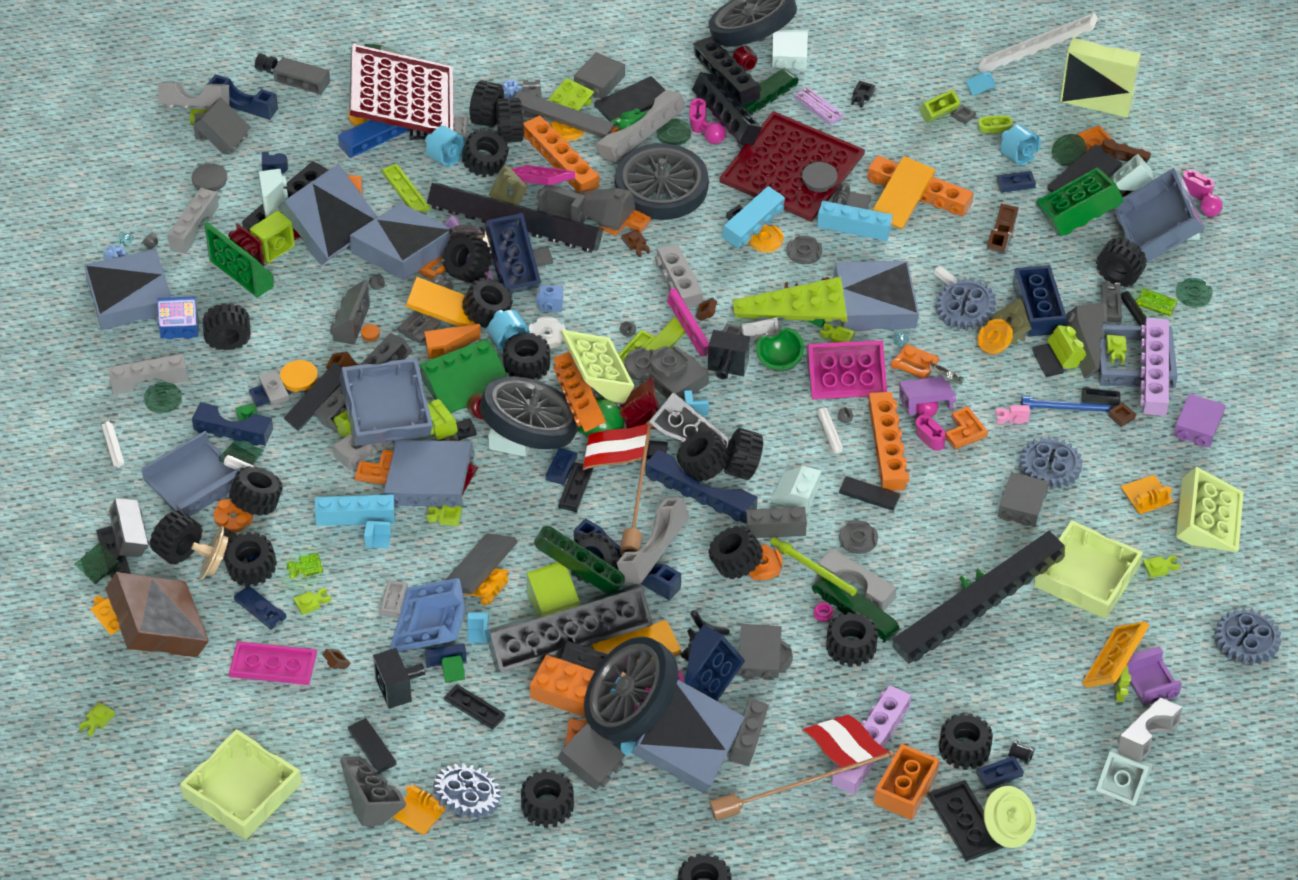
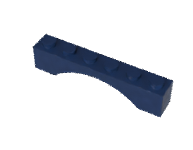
(732, 502)
(661, 578)

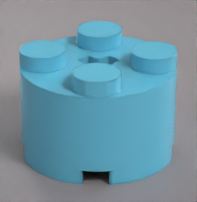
(1020, 140)
(445, 142)
(504, 326)

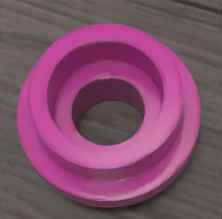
(823, 607)

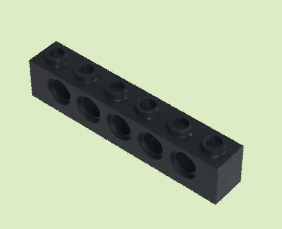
(727, 70)
(727, 109)
(303, 178)

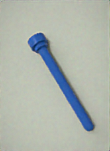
(1026, 400)

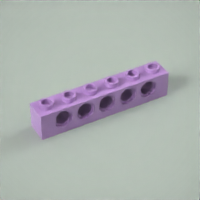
(1156, 367)
(888, 713)

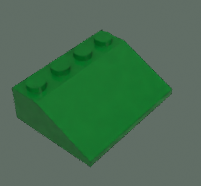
(1080, 201)
(237, 262)
(462, 374)

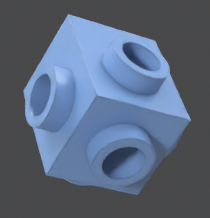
(550, 298)

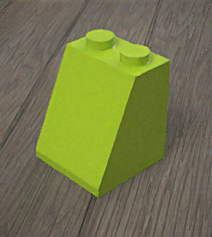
(550, 588)

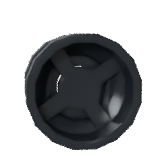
(265, 63)

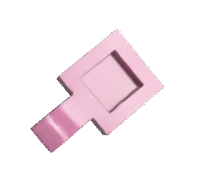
(1015, 414)

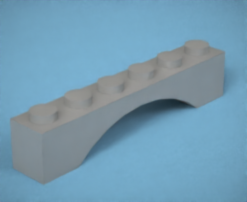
(621, 142)
(669, 520)

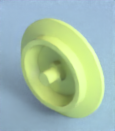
(1009, 816)

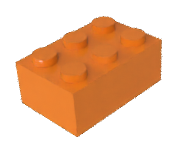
(561, 685)
(906, 781)

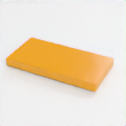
(904, 190)
(438, 302)
(658, 631)
(1115, 654)

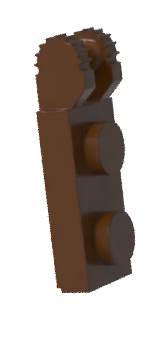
(1123, 151)

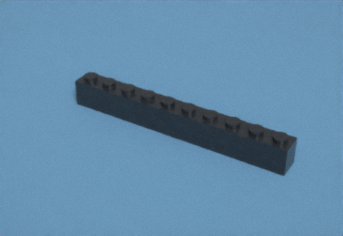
(537, 222)
(979, 597)

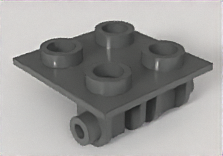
(845, 197)

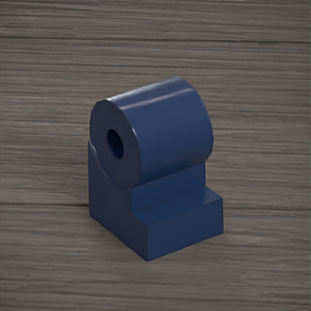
(273, 162)

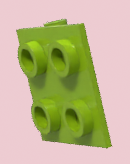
(572, 95)

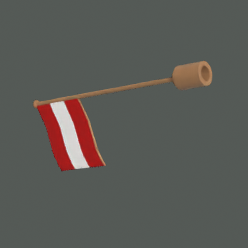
(621, 447)
(840, 739)

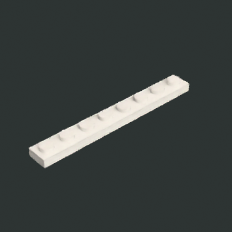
(1039, 42)

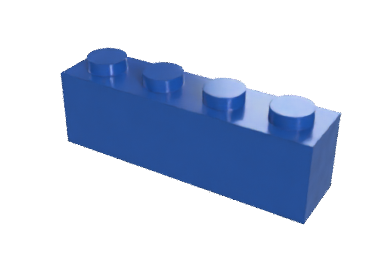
(367, 136)

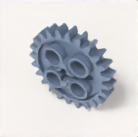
(954, 298)
(1065, 465)
(1256, 646)
(466, 791)

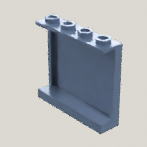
(428, 472)
(190, 475)

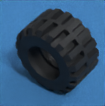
(483, 103)
(510, 119)
(486, 141)
(456, 256)
(1121, 262)
(482, 292)
(226, 327)
(526, 345)
(745, 453)
(703, 456)
(255, 490)
(175, 537)
(602, 543)
(247, 546)
(735, 552)
(851, 651)
(965, 754)
(547, 784)
(704, 867)

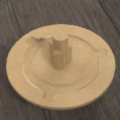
(213, 554)

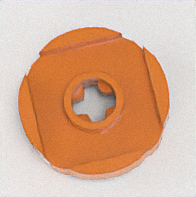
(223, 518)
(771, 568)

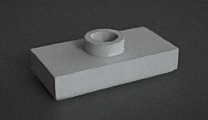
(460, 124)
(760, 328)
(273, 387)
(393, 599)

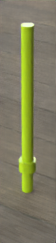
(787, 549)

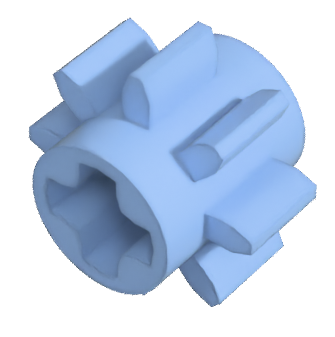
(510, 88)
(114, 252)

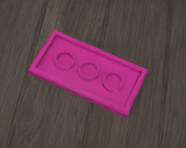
(543, 175)
(273, 663)

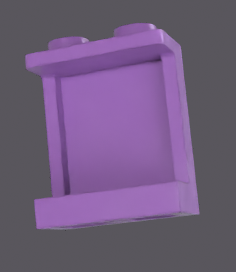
(925, 391)
(1199, 420)
(1151, 677)

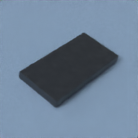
(639, 95)
(1090, 160)
(963, 820)

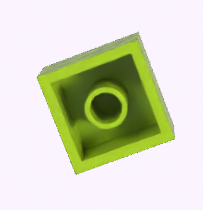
(275, 235)

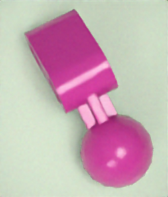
(713, 132)
(1202, 189)
(927, 429)

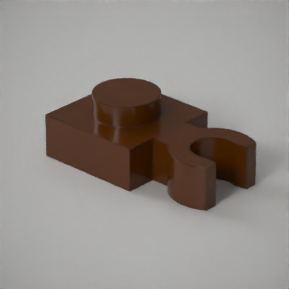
(636, 241)

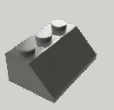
(351, 314)

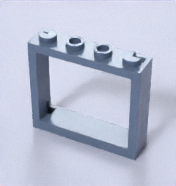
(1130, 378)

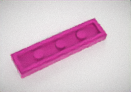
(688, 322)

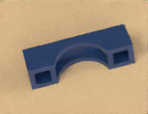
(262, 104)
(253, 430)

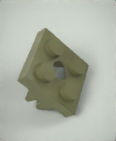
(505, 179)
(1020, 322)

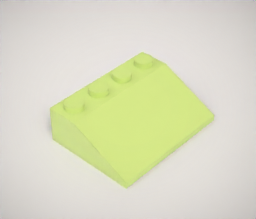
(599, 365)
(1209, 512)

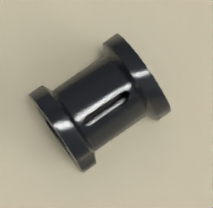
(1021, 752)

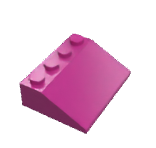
(846, 369)

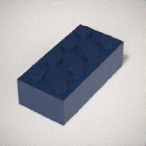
(512, 253)
(1041, 299)

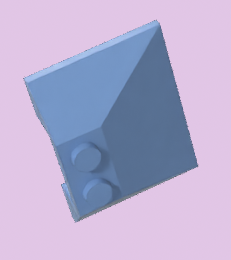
(430, 615)

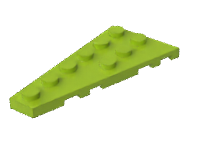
(802, 302)

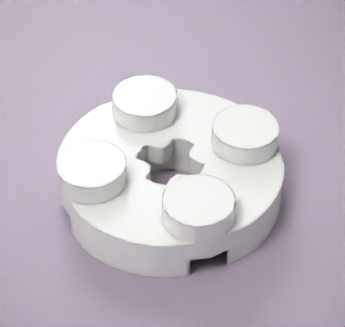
(549, 324)

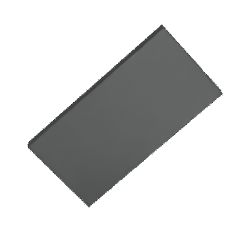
(482, 561)

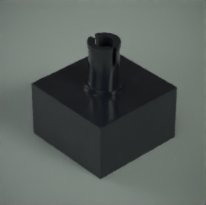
(728, 354)
(394, 677)

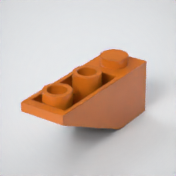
(450, 339)

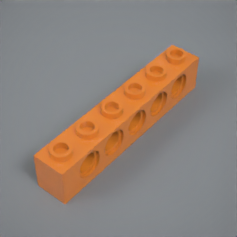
(560, 154)
(938, 192)
(578, 393)
(887, 441)

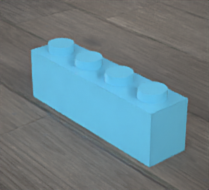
(753, 217)
(855, 220)
(354, 509)

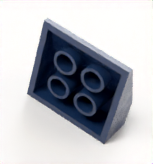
(711, 663)

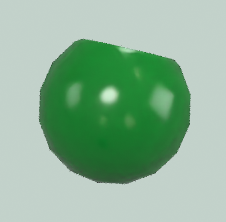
(780, 351)
(612, 417)

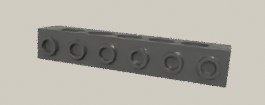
(390, 349)

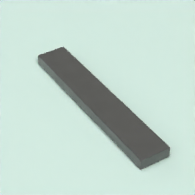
(564, 115)

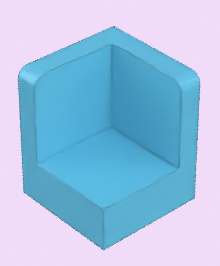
(981, 83)
(700, 406)
(377, 534)
(476, 627)

